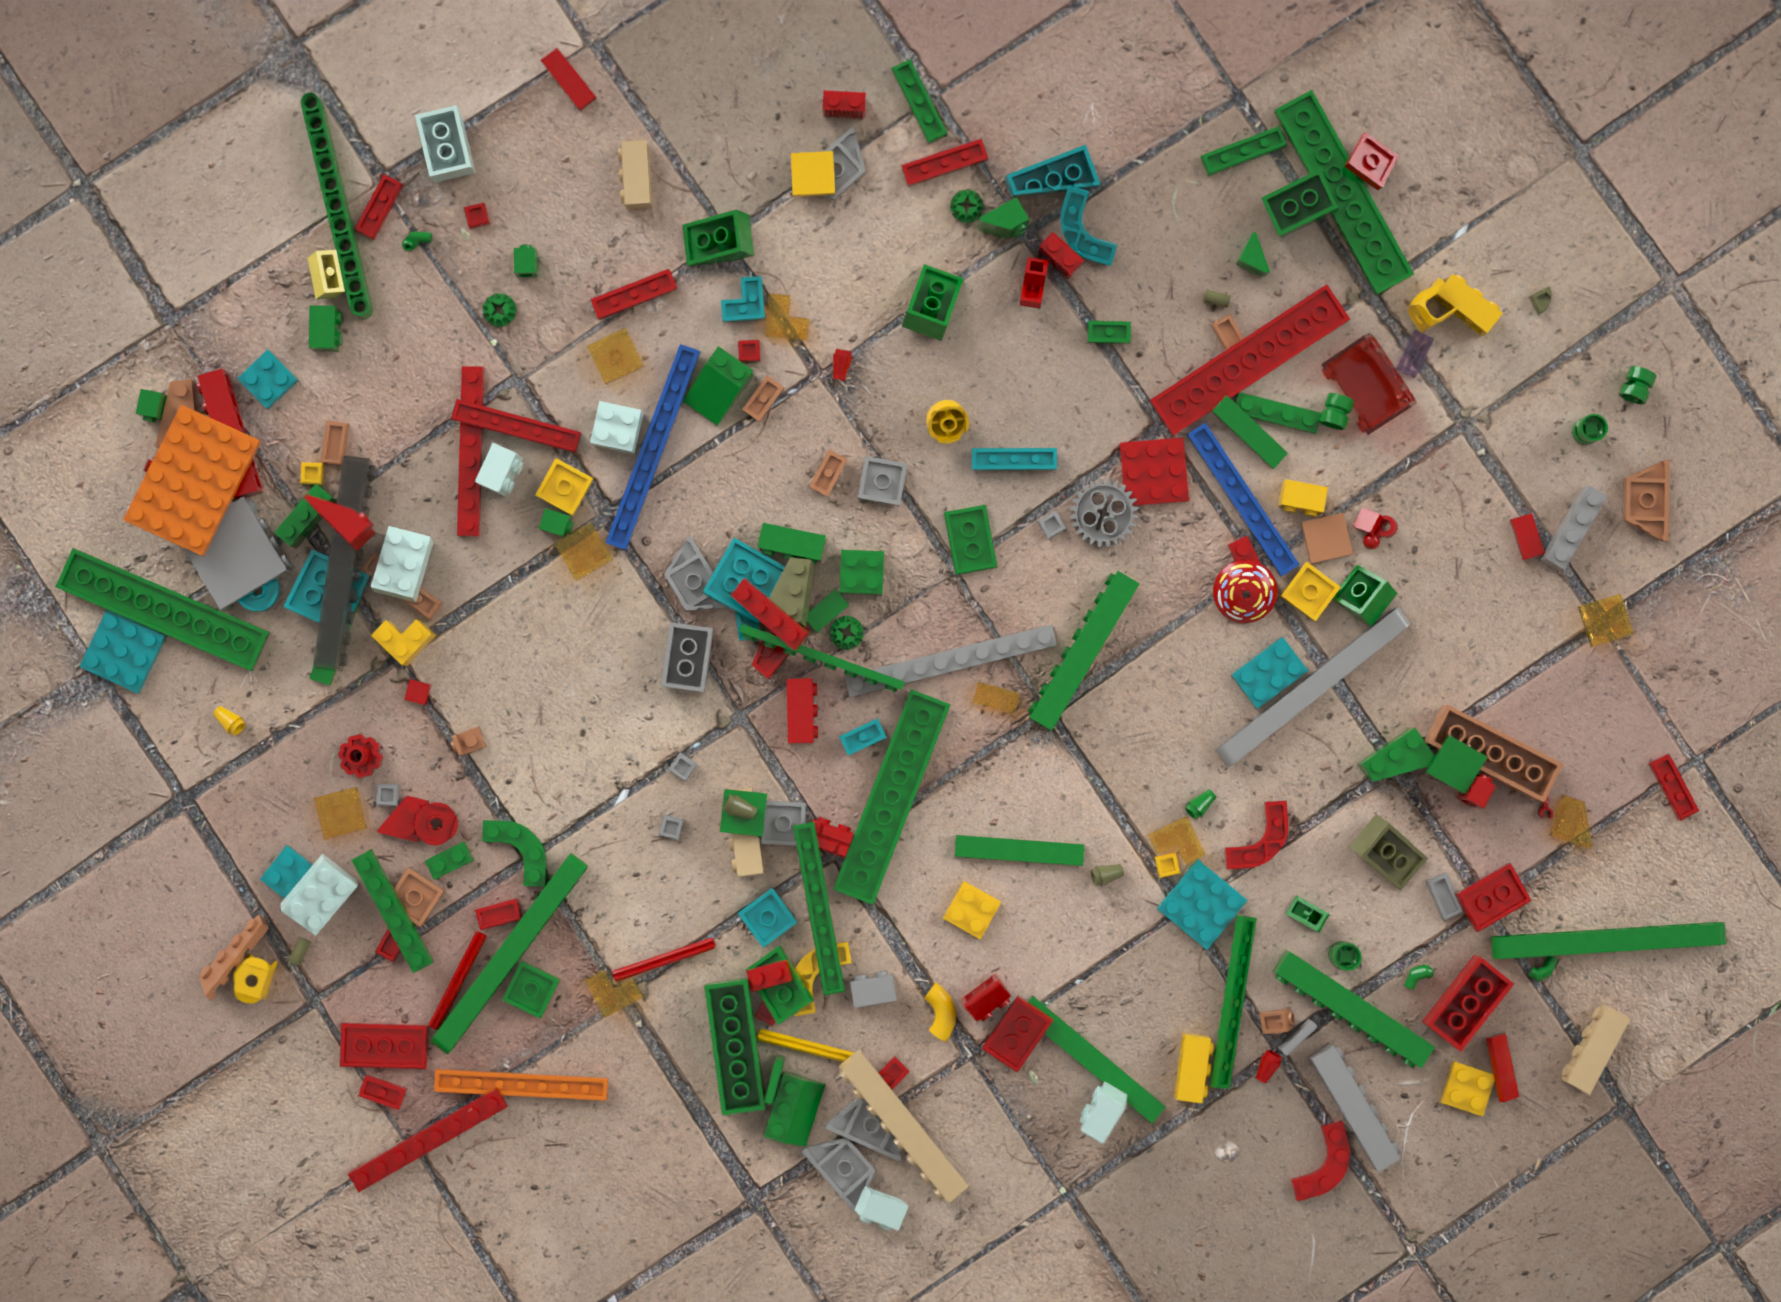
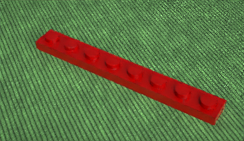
(470, 456)
(427, 1139)

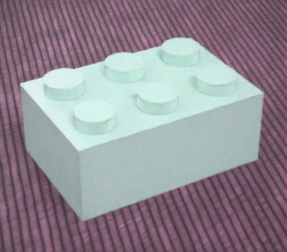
(445, 144)
(402, 564)
(319, 894)

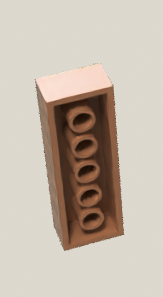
(1507, 758)

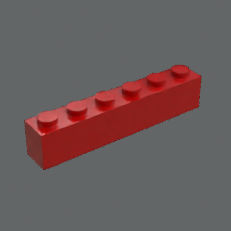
(223, 407)

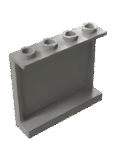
(240, 556)

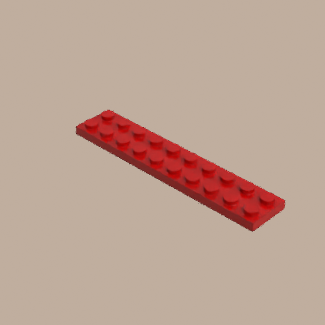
(1250, 359)

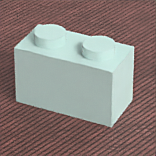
(881, 1208)

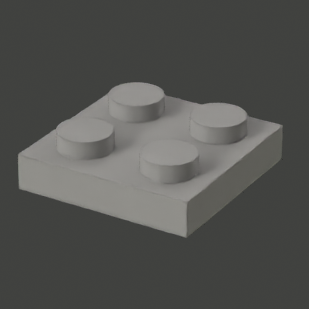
(882, 481)
(780, 821)

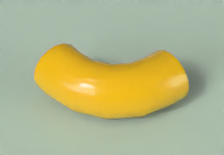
(944, 1012)

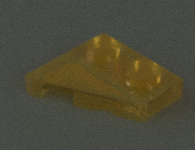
(1571, 822)

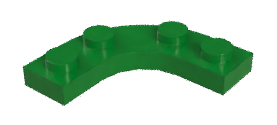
(528, 844)

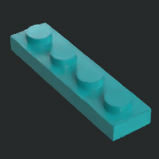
(1014, 458)

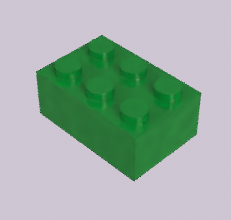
(1300, 203)

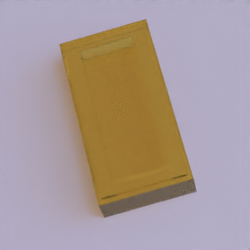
(996, 697)

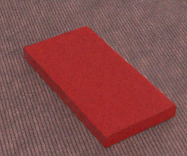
(384, 1045)

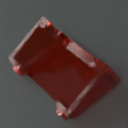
(1371, 381)

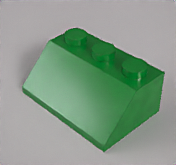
(794, 1109)

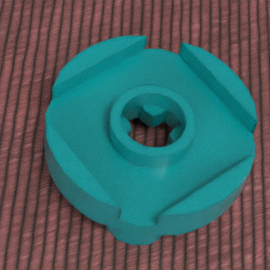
(262, 601)

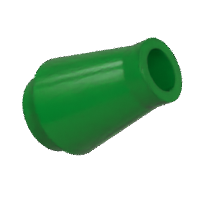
(1199, 805)

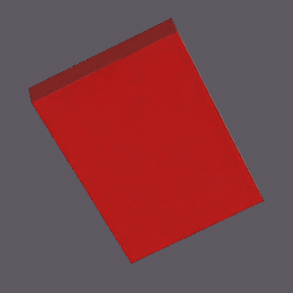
(1493, 897)
(1017, 1033)

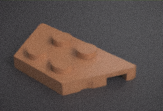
(1648, 500)

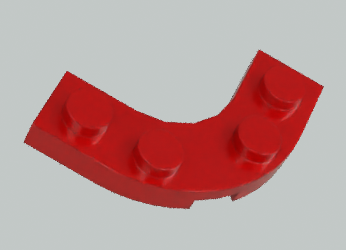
(1270, 843)
(1333, 1168)

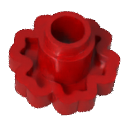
(370, 759)

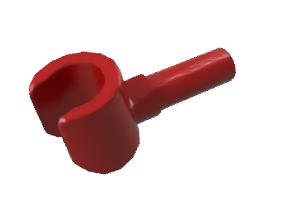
(1545, 806)

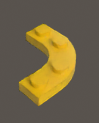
(808, 969)

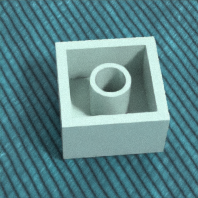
(617, 427)
(499, 470)
(1103, 1112)

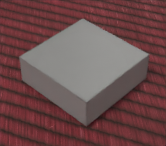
(1051, 525)
(682, 767)
(387, 794)
(671, 827)

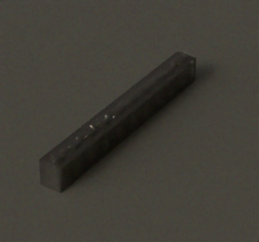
(343, 570)

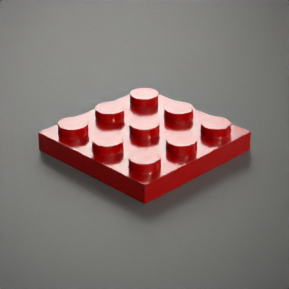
(1155, 471)

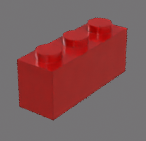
(801, 710)

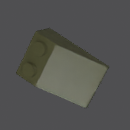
(1388, 852)

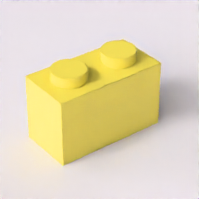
(325, 274)

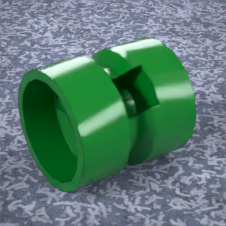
(1637, 385)
(1336, 411)
(1590, 429)
(1345, 955)

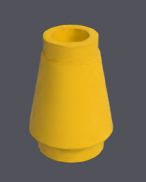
(229, 721)

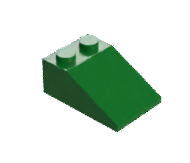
(718, 238)
(932, 302)
(718, 386)

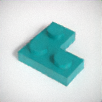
(750, 306)

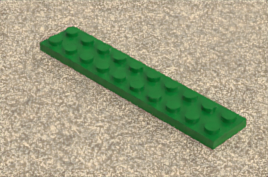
(1357, 214)
(162, 609)
(891, 797)

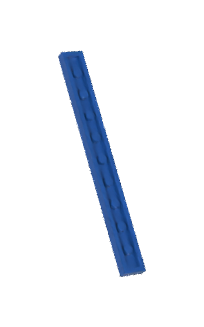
(653, 447)

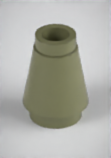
(739, 807)
(1105, 874)

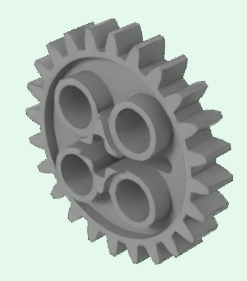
(1086, 504)

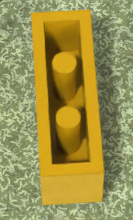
(1474, 309)
(1193, 1068)

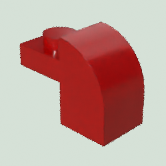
(1033, 282)

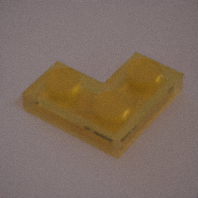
(779, 322)
(1180, 834)
(610, 998)

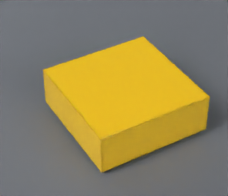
(312, 473)
(1167, 865)

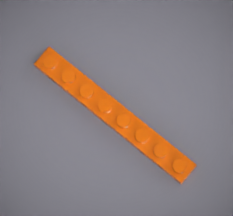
(521, 1084)

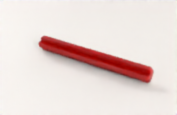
(663, 959)
(457, 980)

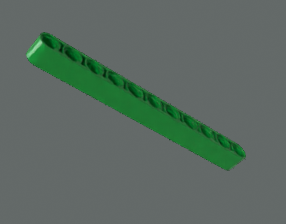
(331, 197)
(1608, 940)
(509, 954)

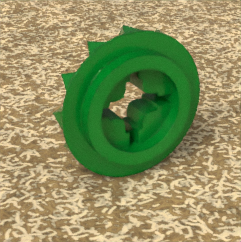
(959, 211)
(498, 319)
(842, 623)

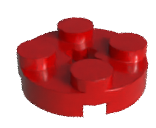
(441, 834)

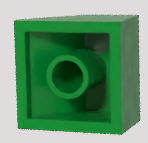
(1005, 221)
(1365, 595)

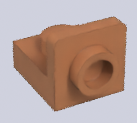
(468, 741)
(1277, 1020)

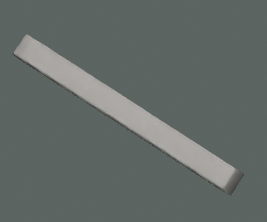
(1312, 687)

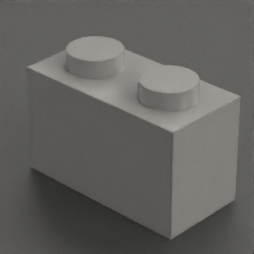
(873, 989)

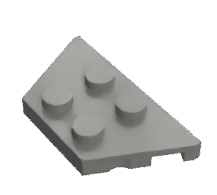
(847, 163)
(689, 576)
(861, 1127)
(842, 1167)

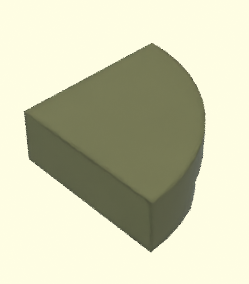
(1541, 300)

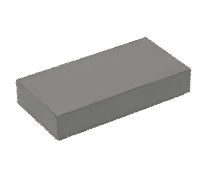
(1444, 896)
(1297, 1037)

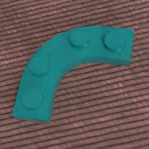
(1075, 233)

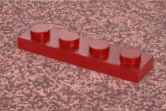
(944, 162)
(634, 294)
(770, 614)

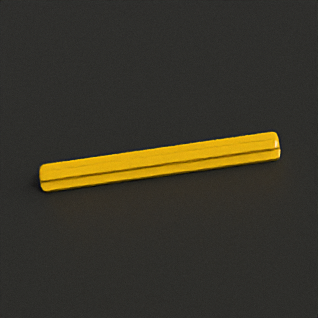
(803, 1045)

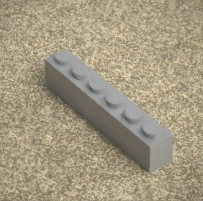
(1354, 1107)

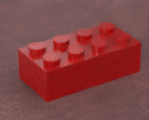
(1467, 1002)

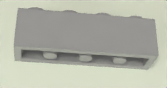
(1573, 528)

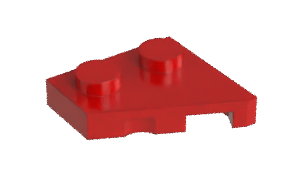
(401, 820)

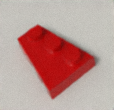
(768, 659)

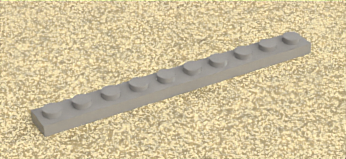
(958, 659)

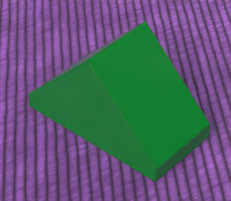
(1253, 258)
(1307, 914)

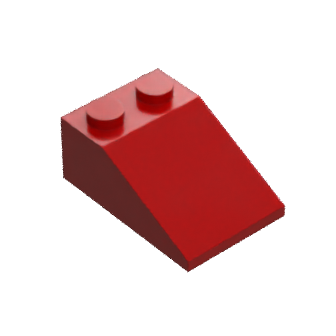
(347, 522)
(986, 998)

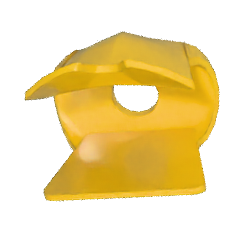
(1418, 307)
(264, 974)

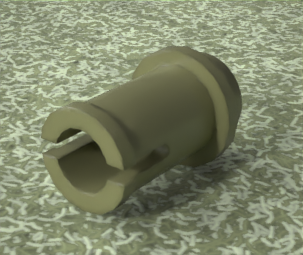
(1217, 298)
(299, 951)

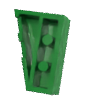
(1398, 756)

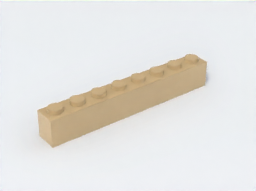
(903, 1126)

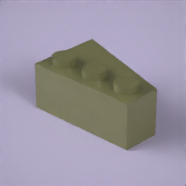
(795, 589)

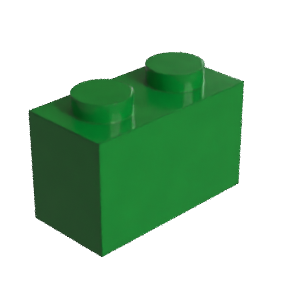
(325, 328)

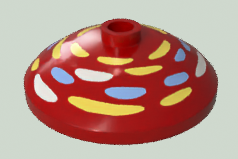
(1241, 577)

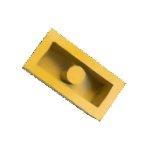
(1302, 497)

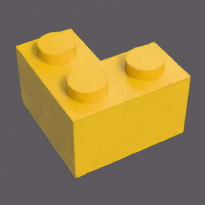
(403, 645)

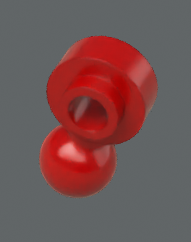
(1373, 541)

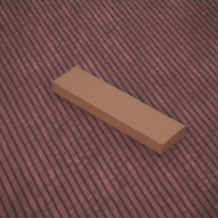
(425, 604)

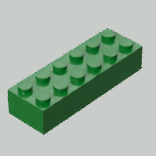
(735, 1046)

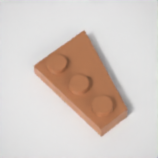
(178, 394)

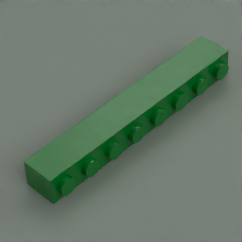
(1083, 650)
(1353, 1009)

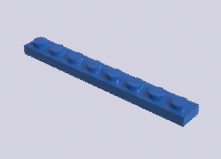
(1243, 499)

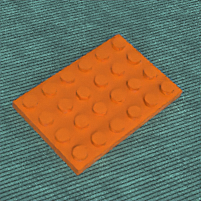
(192, 480)

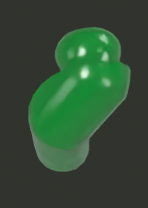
(415, 239)
(1545, 971)
(1418, 973)

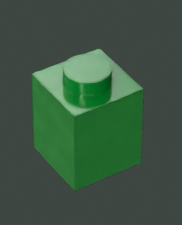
(525, 261)
(150, 405)
(556, 523)

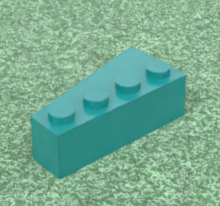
(1054, 175)

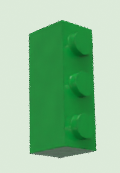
(302, 518)
(791, 543)

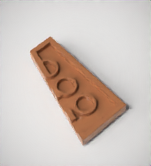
(232, 956)

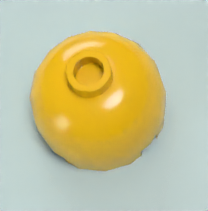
(947, 421)

